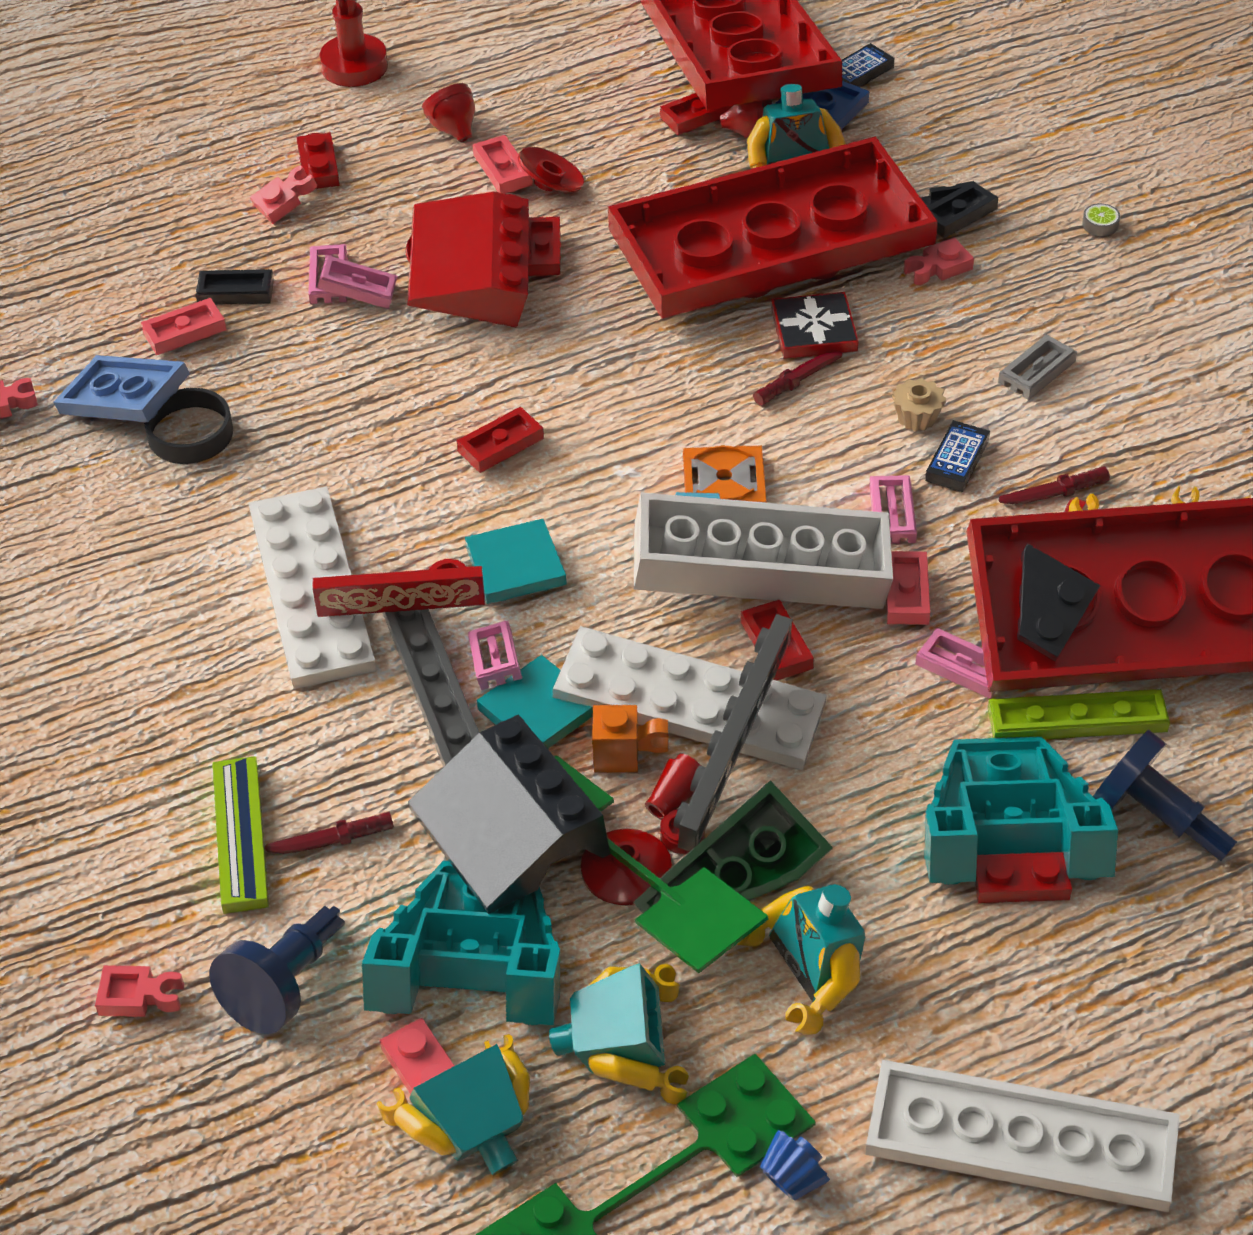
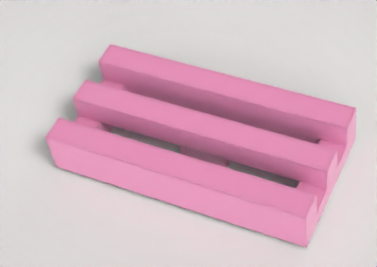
(315, 251)
(357, 281)
(896, 531)
(955, 667)
(498, 670)

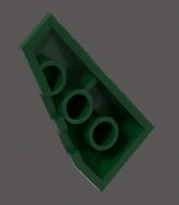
(753, 850)

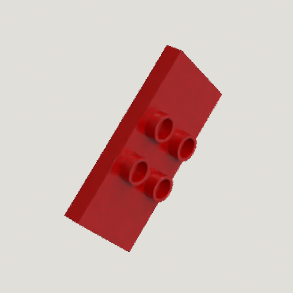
(745, 48)
(770, 226)
(1166, 603)

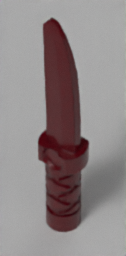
(791, 378)
(1064, 485)
(342, 833)

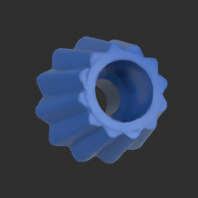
(793, 1166)

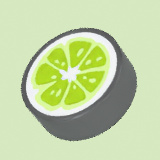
(1101, 219)

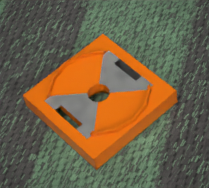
(726, 462)

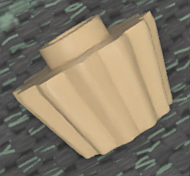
(918, 403)

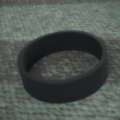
(196, 451)

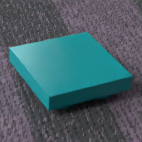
(516, 560)
(533, 701)

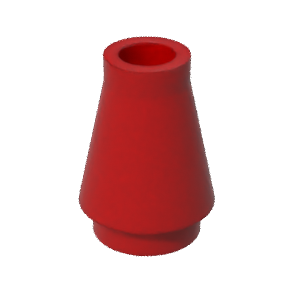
(672, 786)

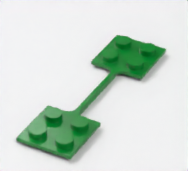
(691, 919)
(732, 1117)

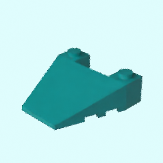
(1014, 801)
(456, 944)

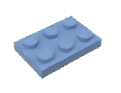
(122, 388)

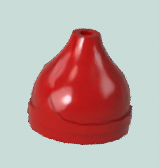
(451, 110)
(743, 117)

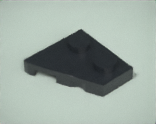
(959, 206)
(1050, 602)

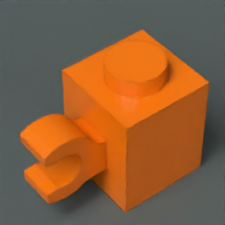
(619, 738)

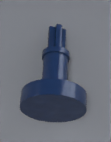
(1161, 797)
(260, 983)

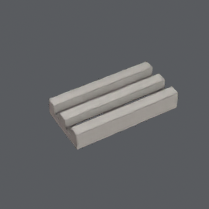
(1043, 370)

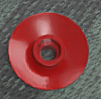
(550, 170)
(614, 881)

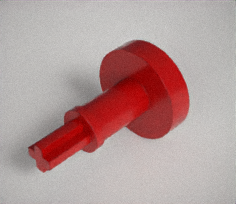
(352, 56)

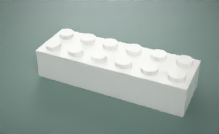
(762, 551)

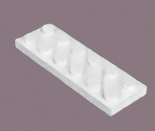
(299, 543)
(687, 694)
(1024, 1135)

